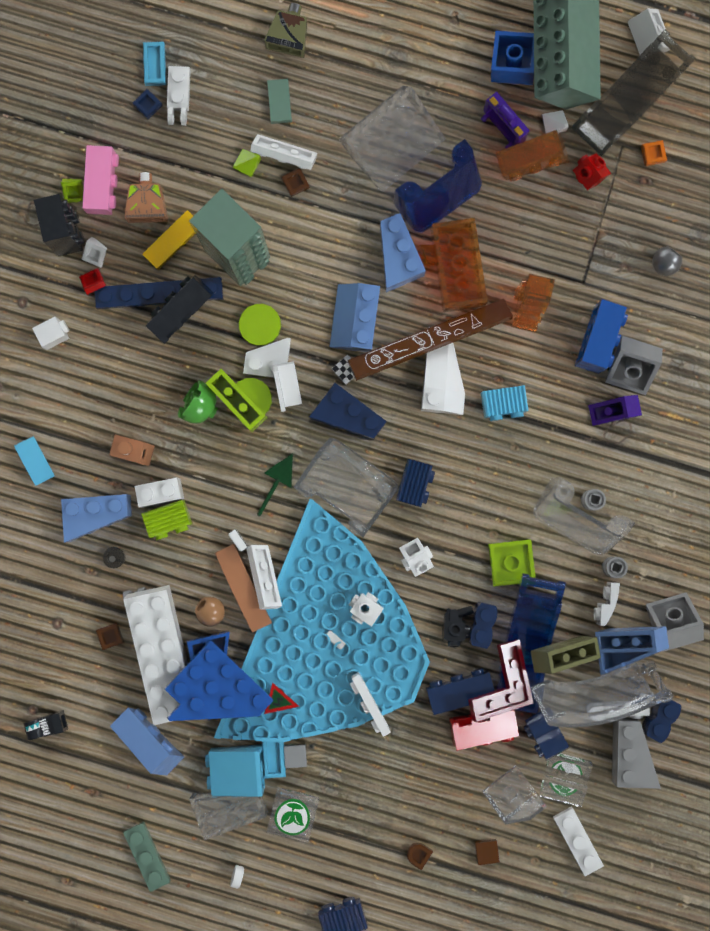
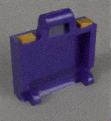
(505, 120)

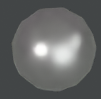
(666, 261)

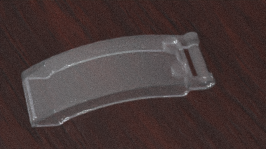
(600, 698)

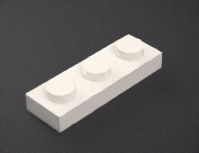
(283, 152)
(264, 577)
(369, 705)
(578, 841)

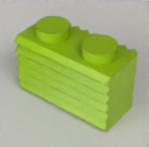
(167, 519)

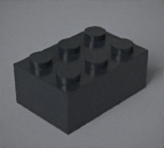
(59, 225)

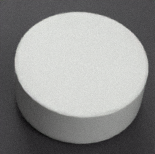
(237, 876)

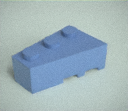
(400, 255)
(628, 645)

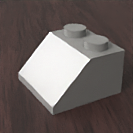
(634, 365)
(680, 619)

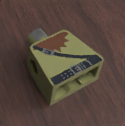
(288, 32)

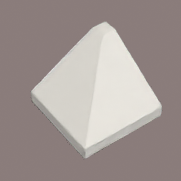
(555, 121)
(94, 252)

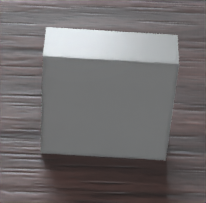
(295, 756)

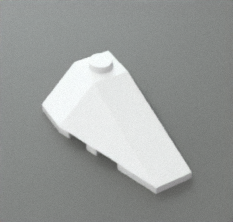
(443, 382)

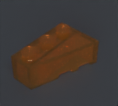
(532, 156)

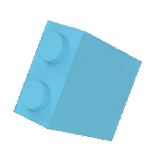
(236, 771)

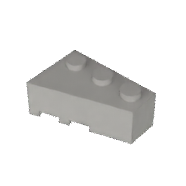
(631, 756)

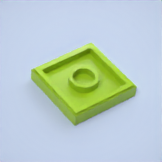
(510, 560)

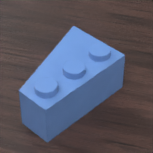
(90, 514)
(146, 742)

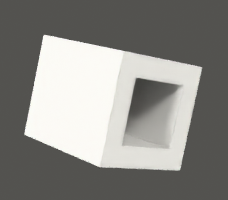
(51, 332)

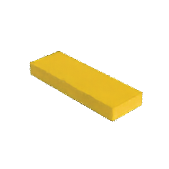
(170, 241)

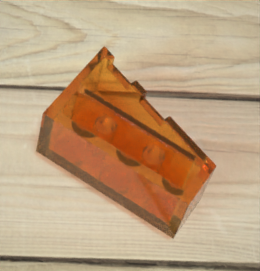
(532, 299)

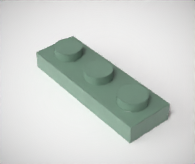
(147, 856)

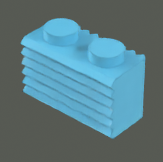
(504, 402)

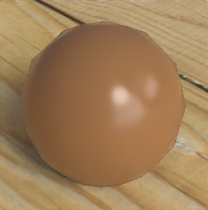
(210, 611)

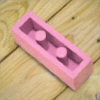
(100, 180)

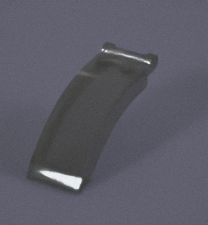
(632, 95)

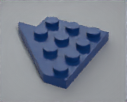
(215, 689)

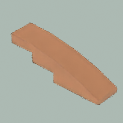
(242, 587)

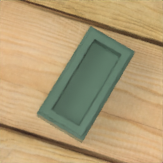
(279, 101)

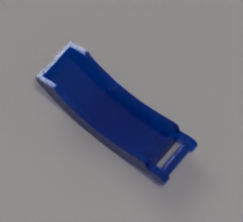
(533, 624)

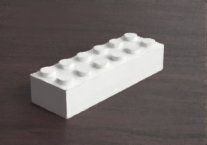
(157, 646)

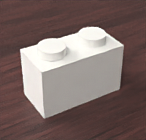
(159, 492)

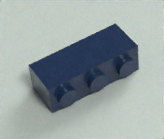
(457, 691)

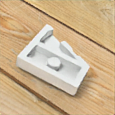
(261, 360)

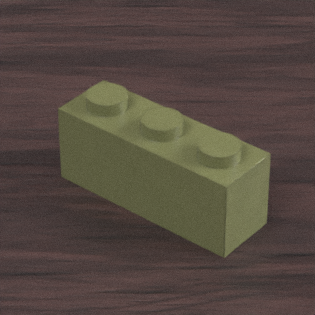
(565, 654)

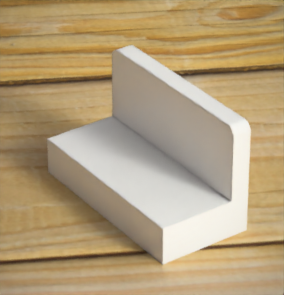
(646, 28)
(287, 385)

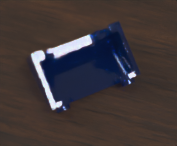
(431, 205)

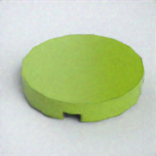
(260, 324)
(257, 392)

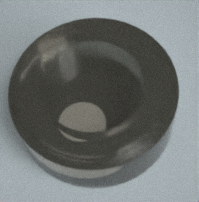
(114, 557)

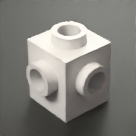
(416, 557)
(365, 616)

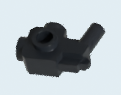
(453, 629)

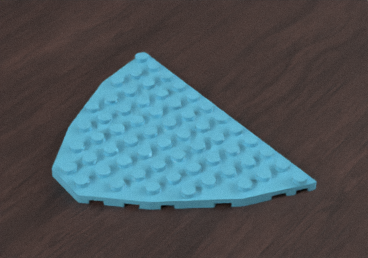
(315, 590)

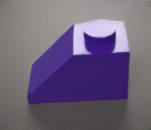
(615, 410)

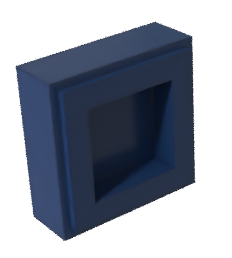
(147, 104)

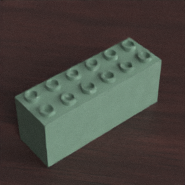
(566, 52)
(231, 237)

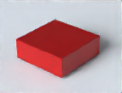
(92, 281)

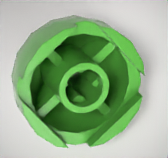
(198, 404)

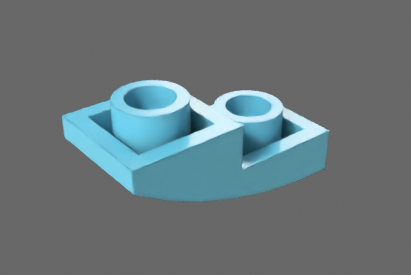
(34, 460)

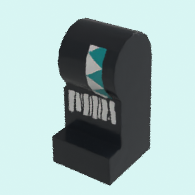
(46, 725)

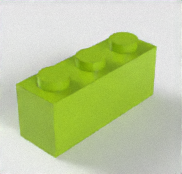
(236, 400)

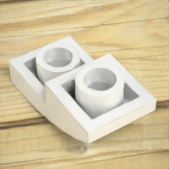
(605, 610)

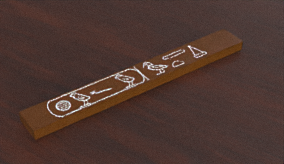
(430, 339)

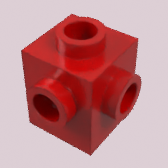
(591, 171)

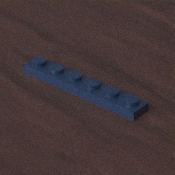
(148, 293)

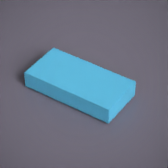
(154, 63)
(273, 759)

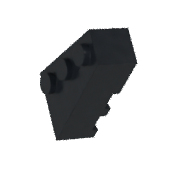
(179, 308)

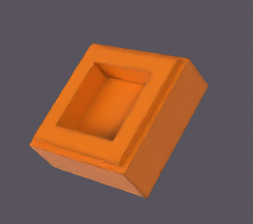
(653, 153)

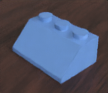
(355, 317)

